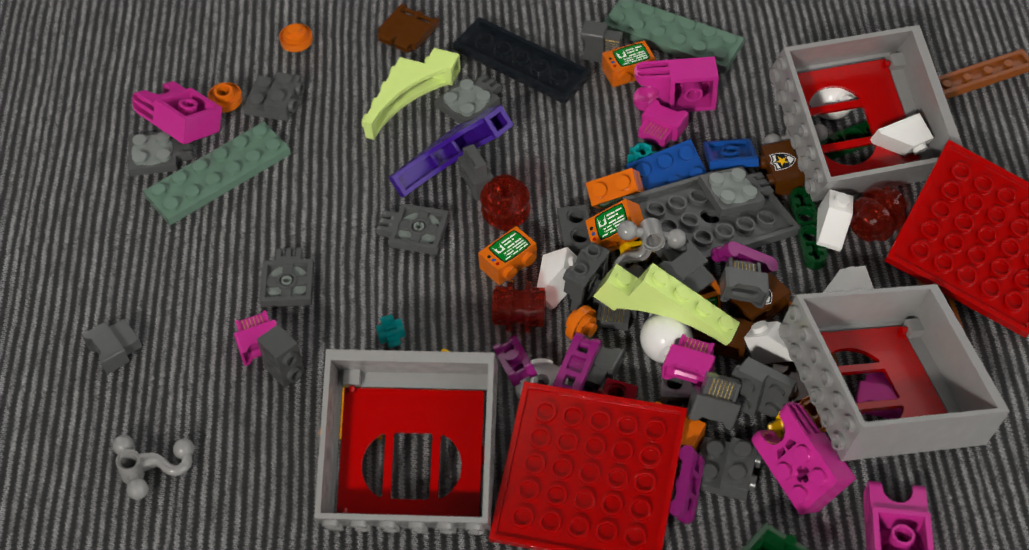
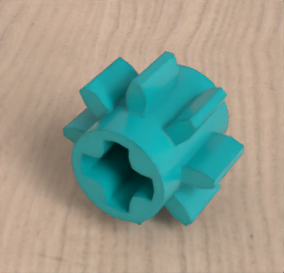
(639, 151)
(390, 331)

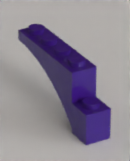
(449, 147)

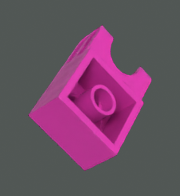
(677, 84)
(179, 112)
(803, 461)
(896, 524)

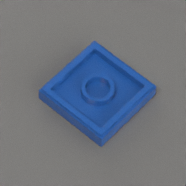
(730, 154)

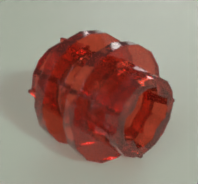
(505, 202)
(878, 214)
(519, 306)

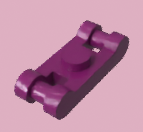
(744, 253)
(514, 360)
(576, 363)
(687, 485)

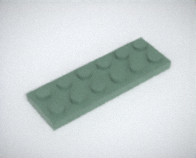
(674, 33)
(216, 173)

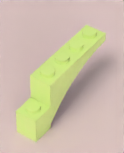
(406, 83)
(665, 296)

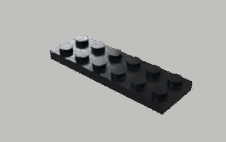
(522, 60)

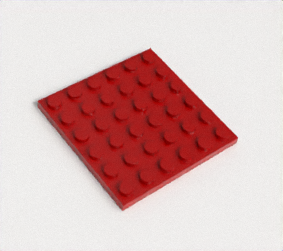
(971, 237)
(588, 472)

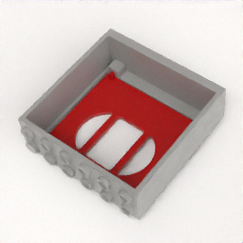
(886, 89)
(920, 350)
(406, 409)

